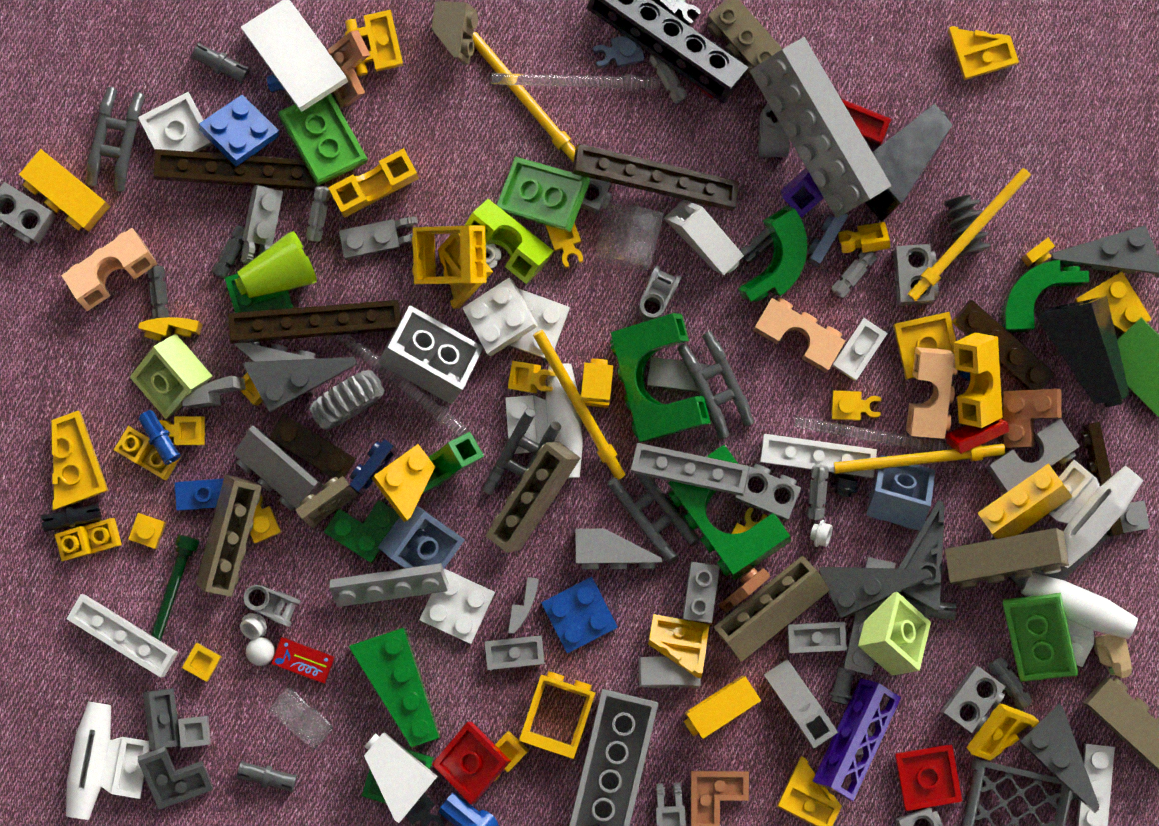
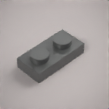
(161, 718)

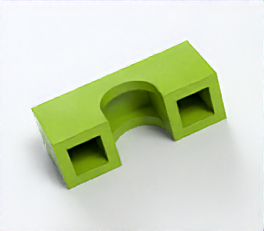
(525, 250)

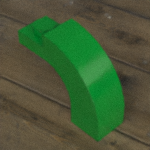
(788, 257)
(1019, 302)
(453, 459)

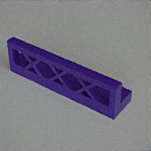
(853, 735)

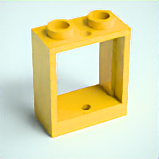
(471, 253)
(721, 707)
(548, 743)

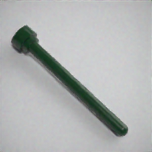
(185, 548)

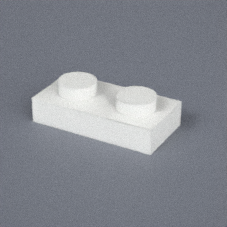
(859, 349)

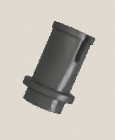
(842, 686)

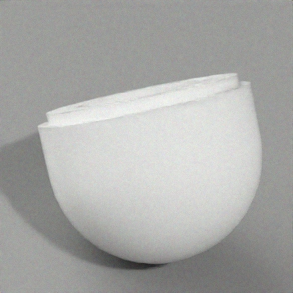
(260, 651)

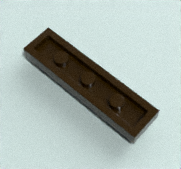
(1012, 354)
(1098, 463)

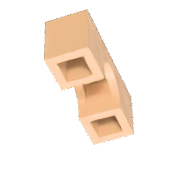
(89, 276)
(822, 342)
(932, 417)

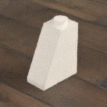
(704, 236)
(397, 773)

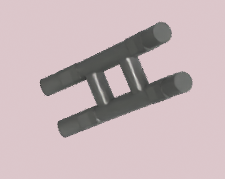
(122, 153)
(720, 367)
(518, 439)
(652, 530)

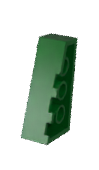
(397, 679)

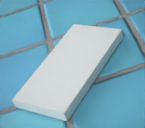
(294, 54)

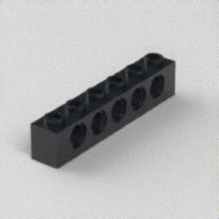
(673, 44)

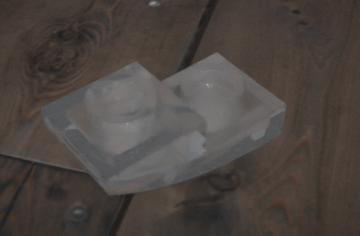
(300, 718)

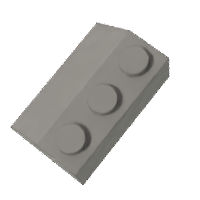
(430, 354)
(275, 469)

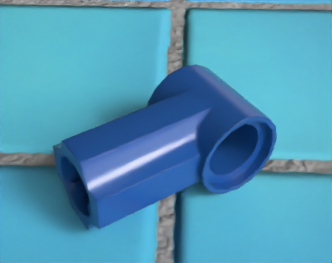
(462, 813)

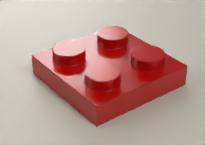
(471, 762)
(928, 777)

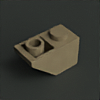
(455, 28)

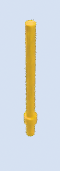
(560, 139)
(932, 275)
(605, 451)
(974, 454)

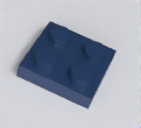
(379, 456)

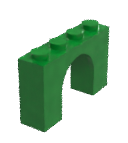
(633, 350)
(738, 551)

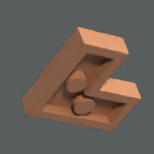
(348, 54)
(1022, 408)
(712, 787)

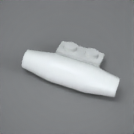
(555, 408)
(1092, 506)
(1084, 613)
(102, 763)

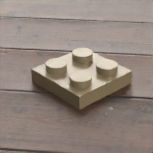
(318, 507)

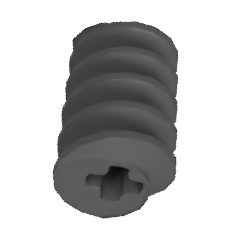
(964, 216)

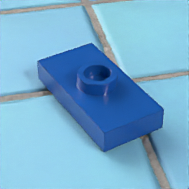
(197, 494)

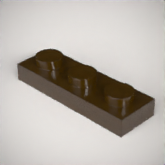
(312, 448)

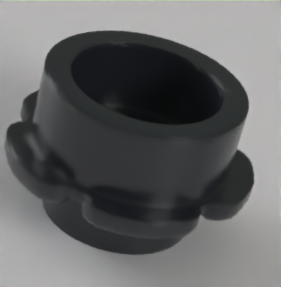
(845, 485)

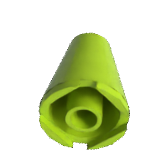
(277, 269)

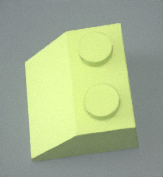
(170, 375)
(895, 635)

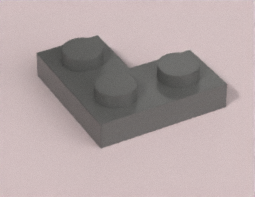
(173, 785)

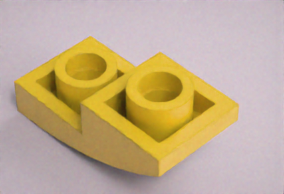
(162, 327)
(137, 449)
(88, 539)

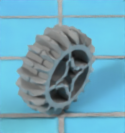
(347, 399)

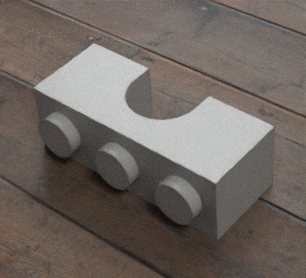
(1054, 445)

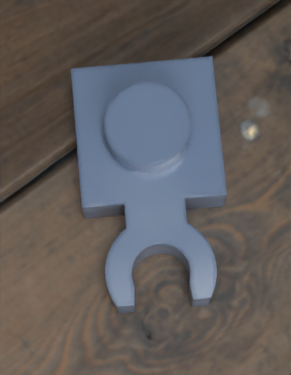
(623, 52)

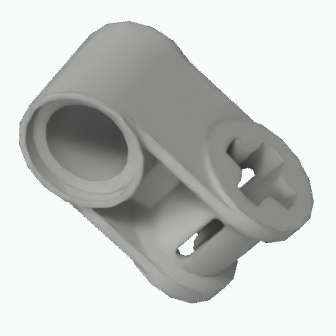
(772, 137)
(659, 290)
(273, 604)

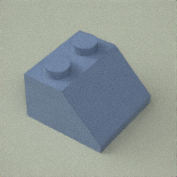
(902, 495)
(420, 541)

